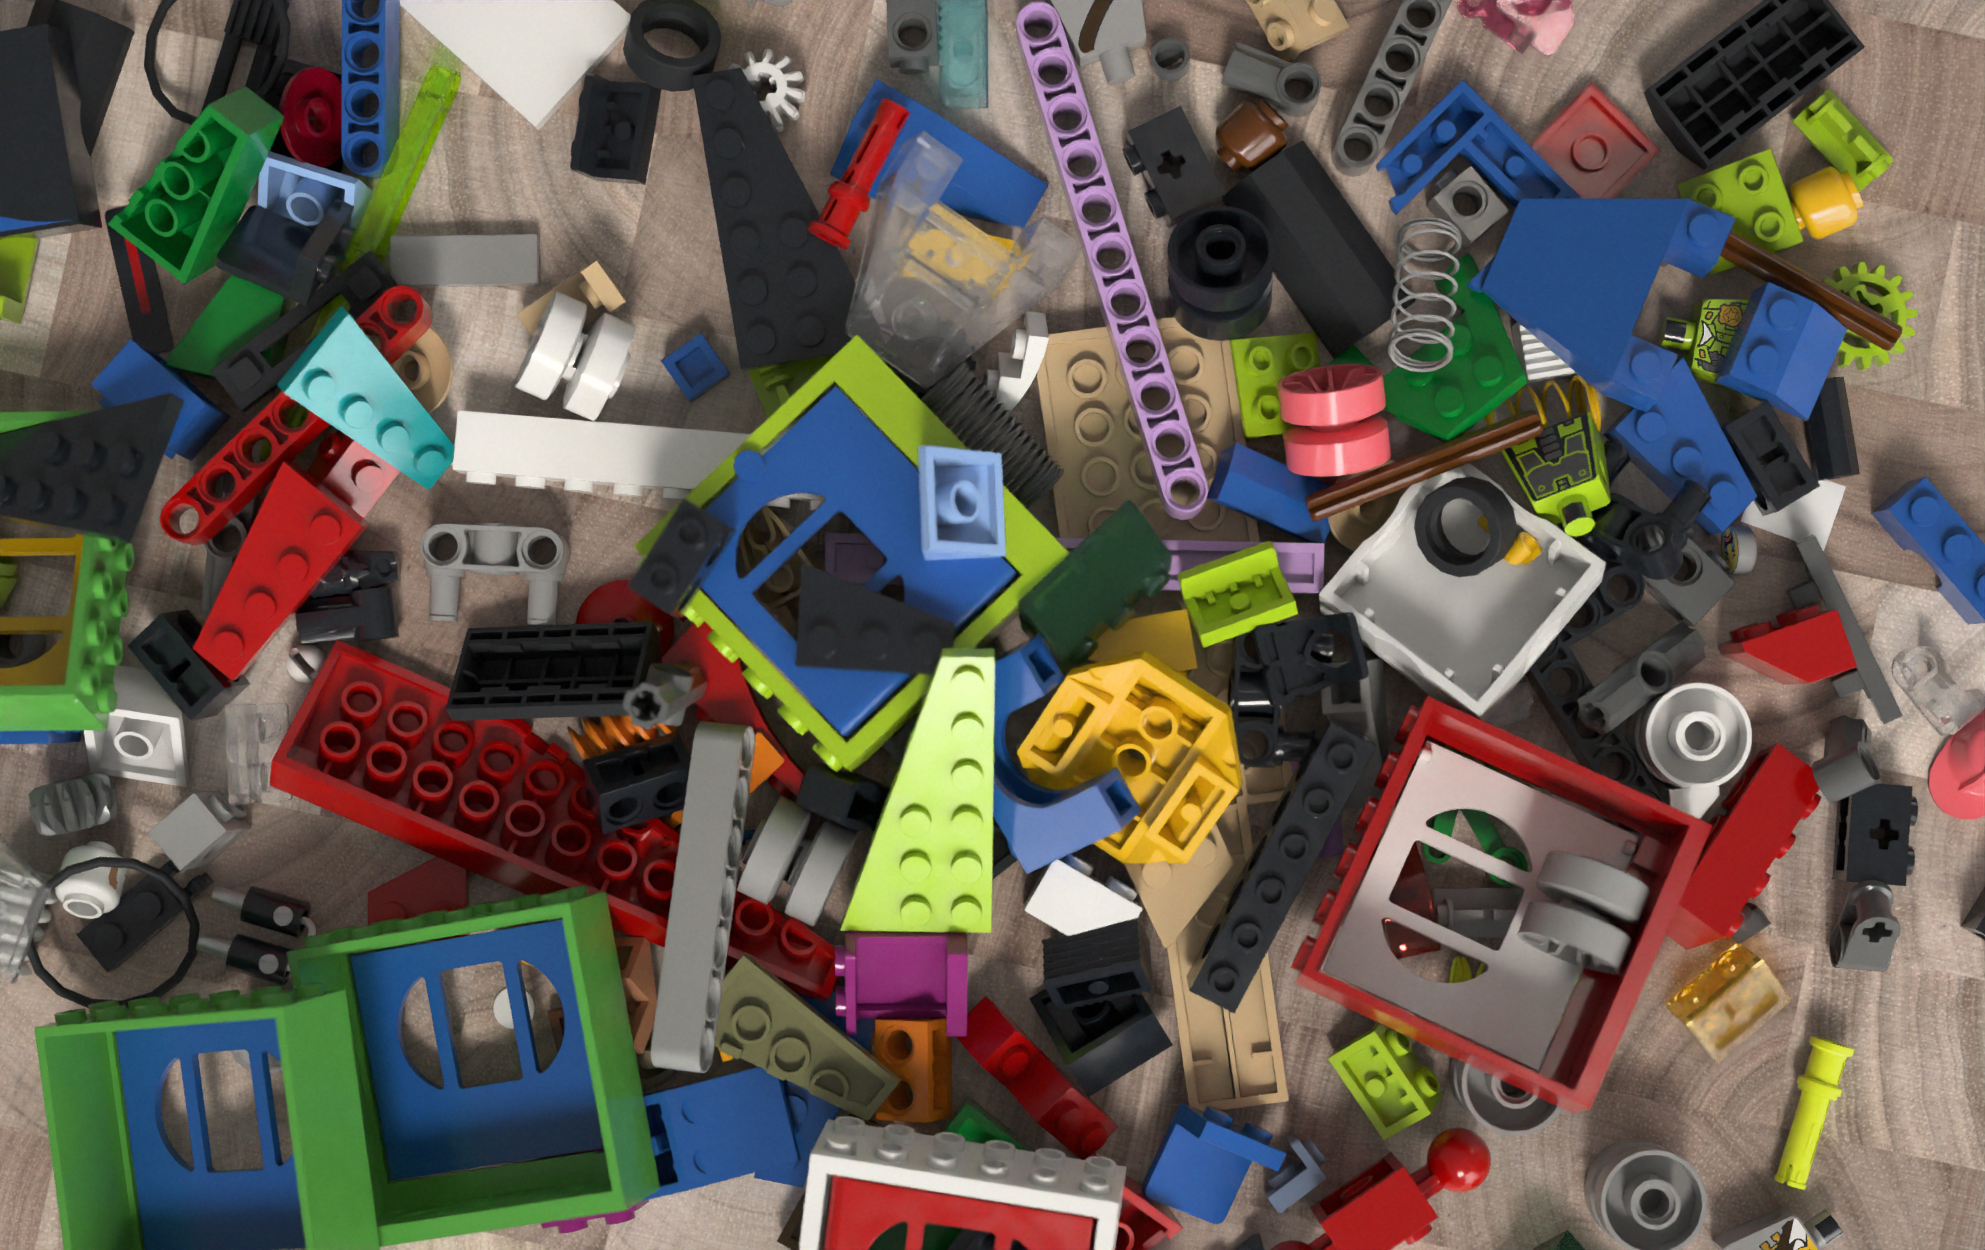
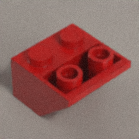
(1795, 651)

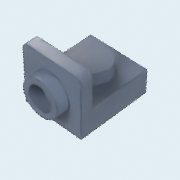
(1293, 1182)

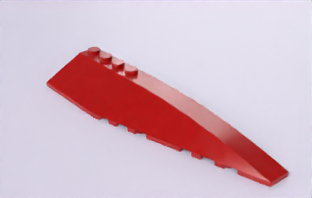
(502, 806)

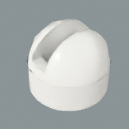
(313, 655)

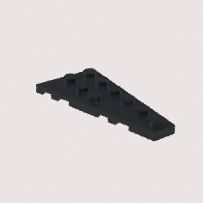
(782, 281)
(87, 469)

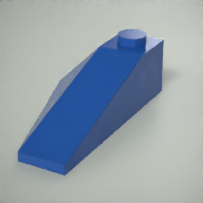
(983, 186)

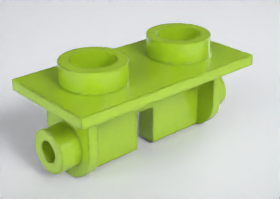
(1843, 139)

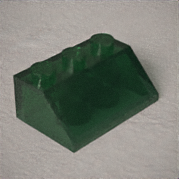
(1096, 586)

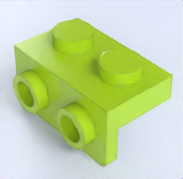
(1236, 594)

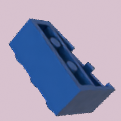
(1683, 443)

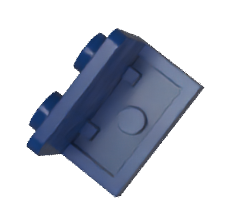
(1207, 1161)

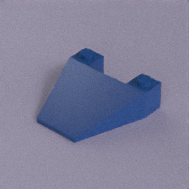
(1583, 272)

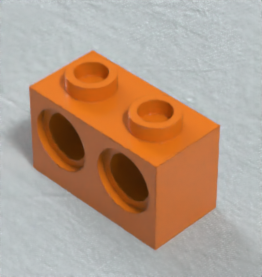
(924, 1069)

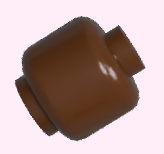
(1251, 135)

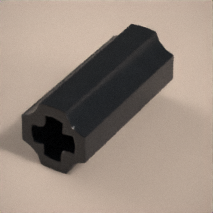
(1831, 433)

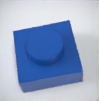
(695, 368)

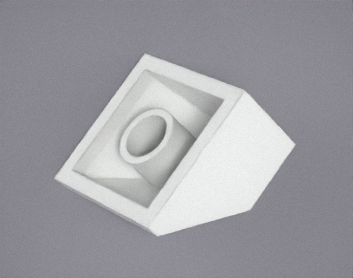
(142, 735)

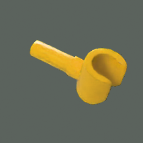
(1524, 549)

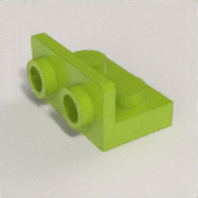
(1387, 1079)

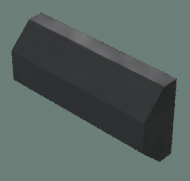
(98, 54)
(1749, 75)
(1320, 248)
(551, 670)

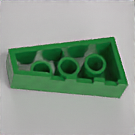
(202, 185)

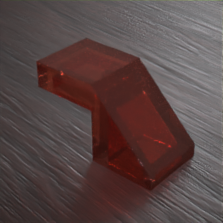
(1412, 894)

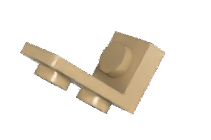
(588, 285)

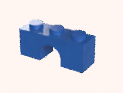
(1929, 526)

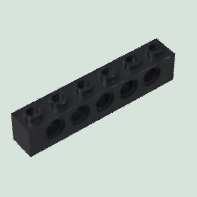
(1279, 863)

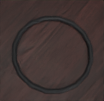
(150, 56)
(151, 871)

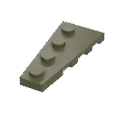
(795, 1042)

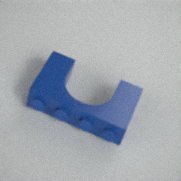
(1039, 820)

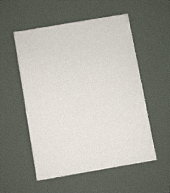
(1804, 517)

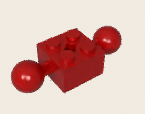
(1391, 1205)

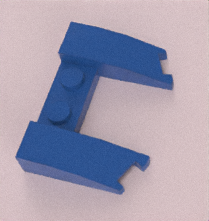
(1472, 128)

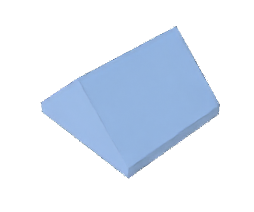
(307, 191)
(961, 503)

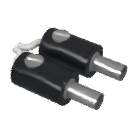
(267, 911)

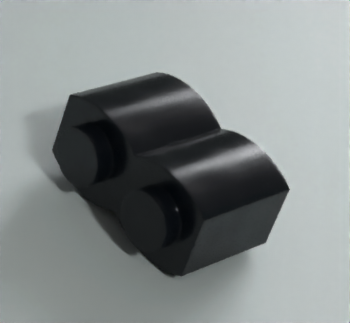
(843, 797)

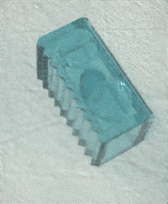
(963, 54)

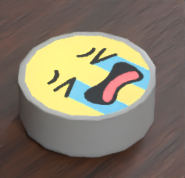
(1739, 549)

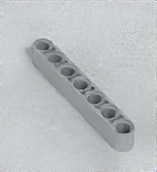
(703, 897)

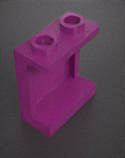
(903, 977)

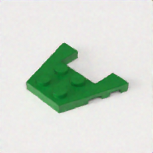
(1475, 380)

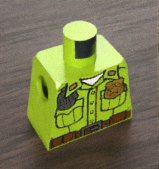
(1705, 336)

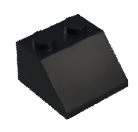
(1104, 1038)

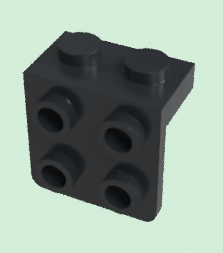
(285, 253)

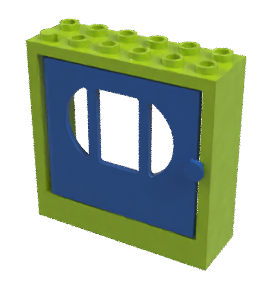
(832, 450)

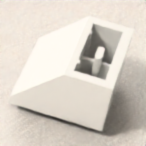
(1076, 900)

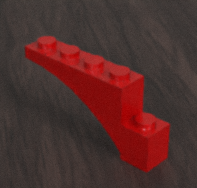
(731, 697)

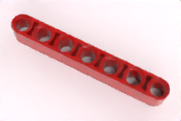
(273, 425)

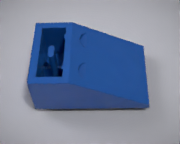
(719, 1129)

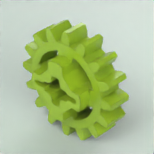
(1892, 302)

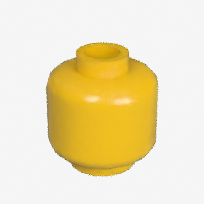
(1825, 202)

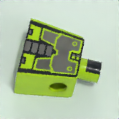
(1563, 473)

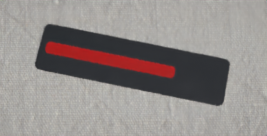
(140, 292)

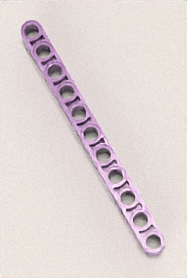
(1107, 236)

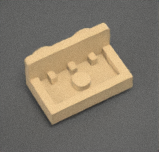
(1298, 24)

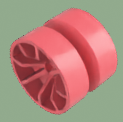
(1334, 420)

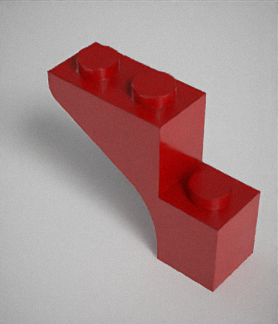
(1035, 1080)

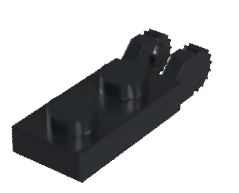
(137, 918)

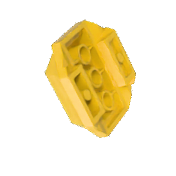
(1175, 724)

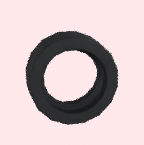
(663, 70)
(1434, 542)

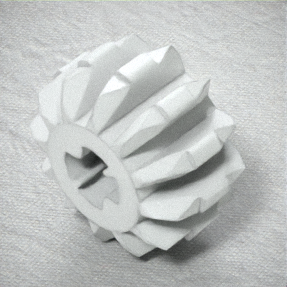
(781, 83)

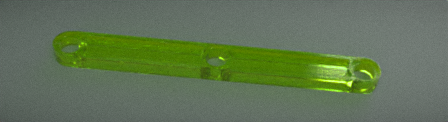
(393, 191)

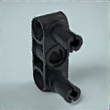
(1628, 532)
(1252, 709)

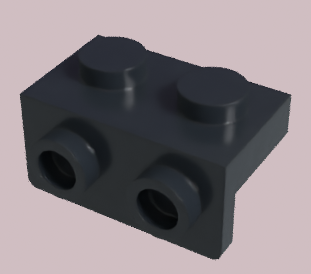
(615, 130)

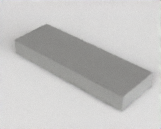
(465, 260)

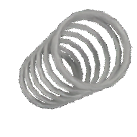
(1416, 365)

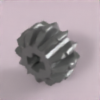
(73, 804)

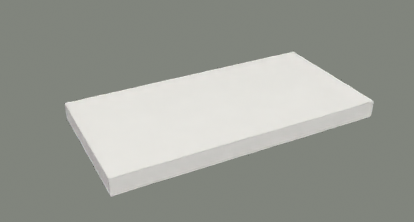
(526, 48)

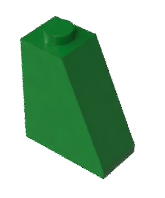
(227, 324)

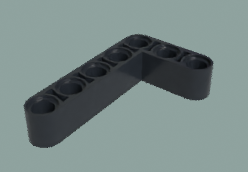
(1564, 708)

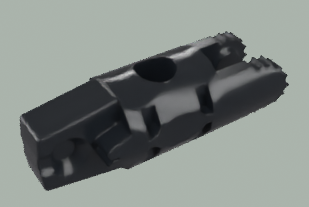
(360, 571)

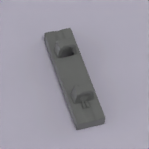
(1826, 587)

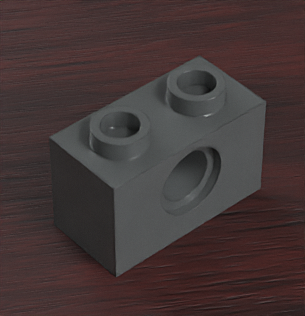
(1699, 590)

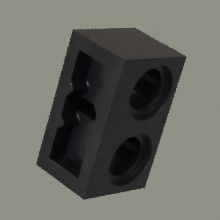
(1769, 458)
(682, 558)
(185, 675)
(637, 782)

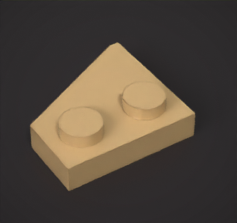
(1178, 891)

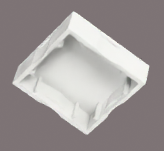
(1469, 634)

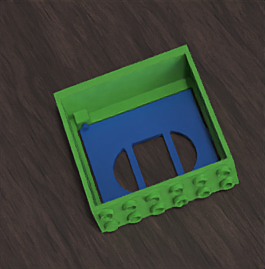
(577, 1104)
(127, 1183)

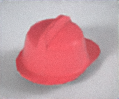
(1959, 772)

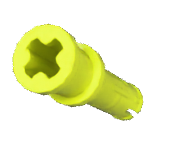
(1818, 1088)

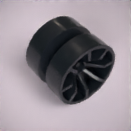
(1220, 272)

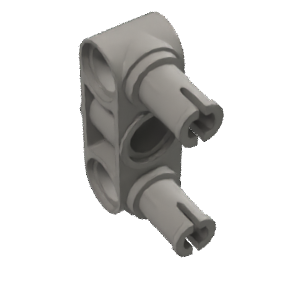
(493, 551)

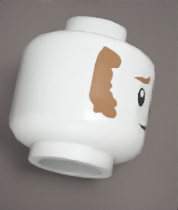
(95, 890)

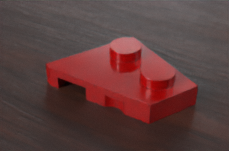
(422, 890)

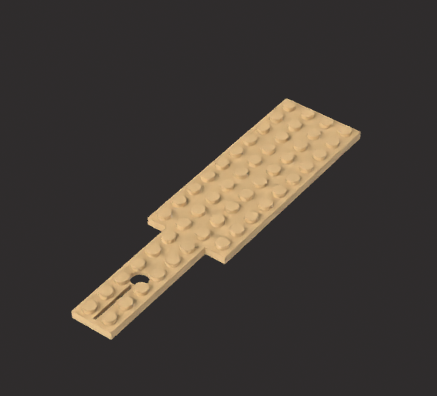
(1104, 465)

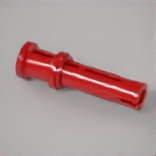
(850, 194)

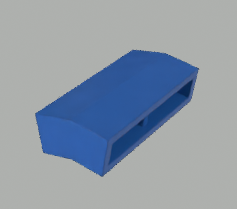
(1267, 492)

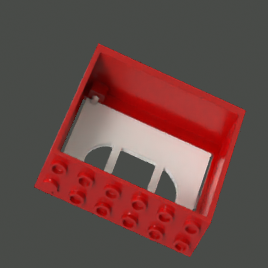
(1524, 989)

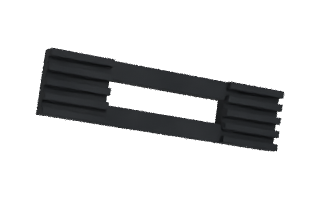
(247, 21)
(250, 376)

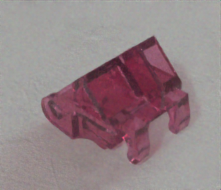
(1523, 22)

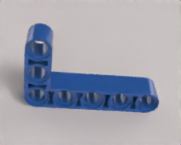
(360, 82)

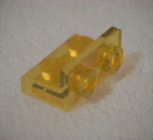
(1729, 1002)

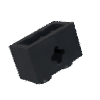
(1172, 139)
(1881, 859)

